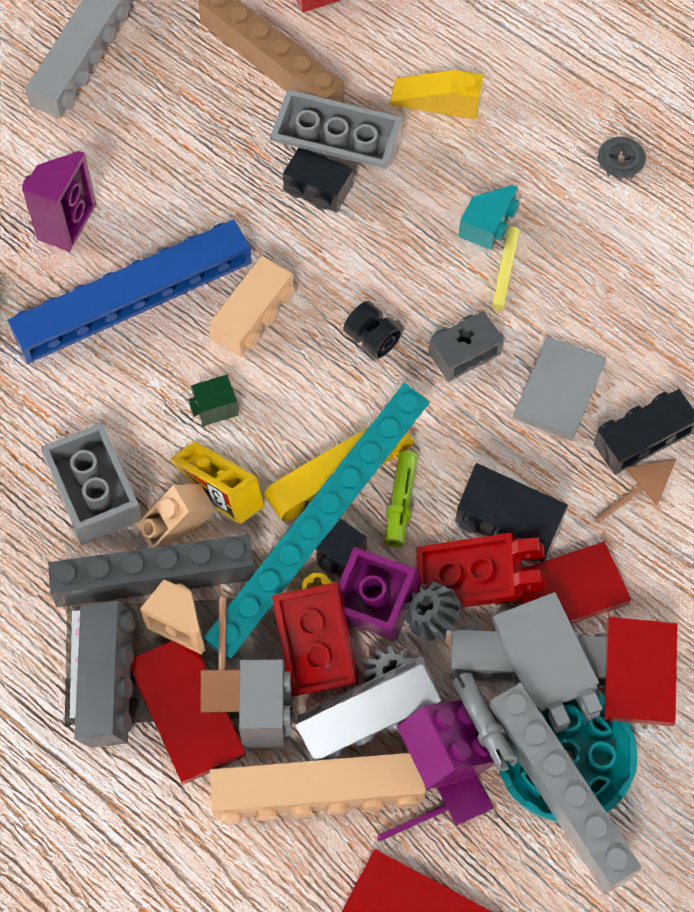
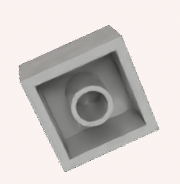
(262, 710)

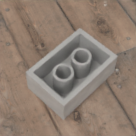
(92, 483)

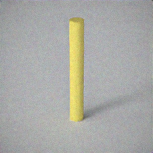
(505, 268)

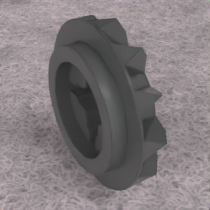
(633, 156)

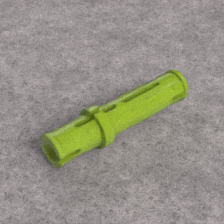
(399, 509)

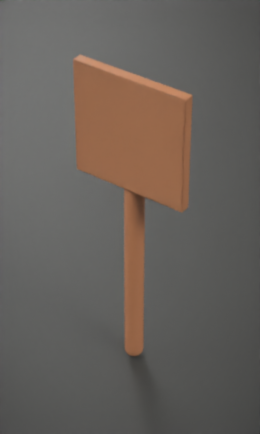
(220, 687)

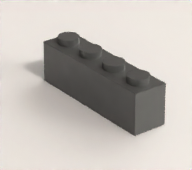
(104, 674)

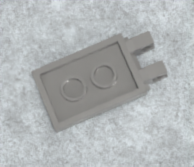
(548, 659)

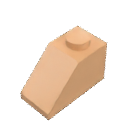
(174, 615)

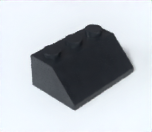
(502, 505)

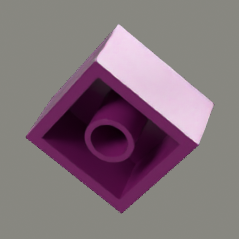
(377, 592)
(444, 744)

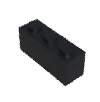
(645, 430)

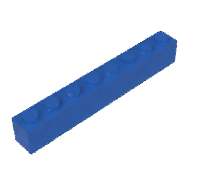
(130, 291)

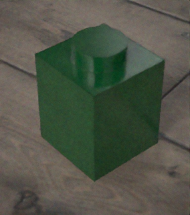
(213, 400)

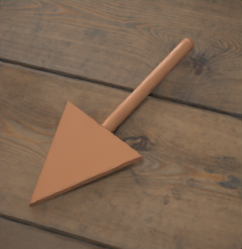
(650, 478)

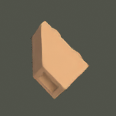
(175, 515)

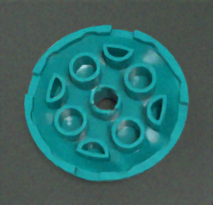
(601, 752)

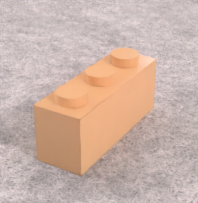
(252, 306)

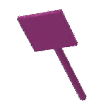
(461, 800)

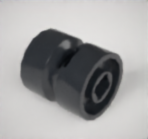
(376, 333)

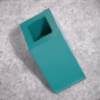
(487, 216)

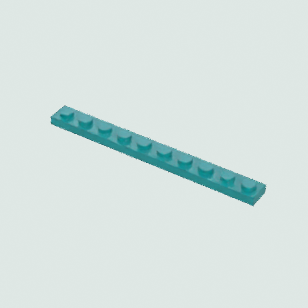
(318, 518)

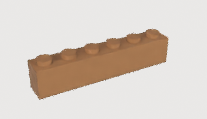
(269, 49)

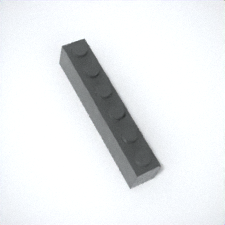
(143, 570)

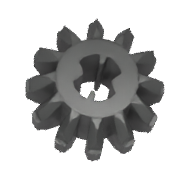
(433, 611)

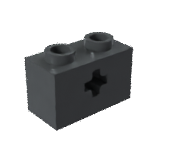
(465, 345)

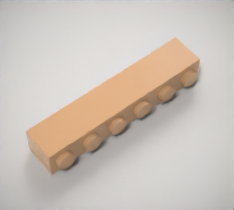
(315, 786)

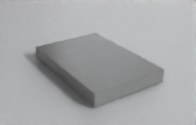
(559, 388)

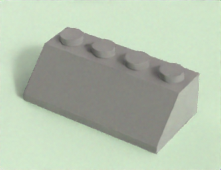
(338, 129)

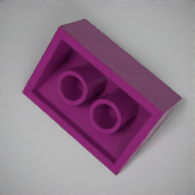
(60, 199)

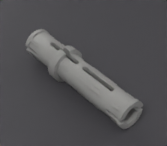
(490, 733)

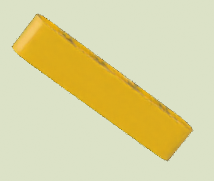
(296, 490)

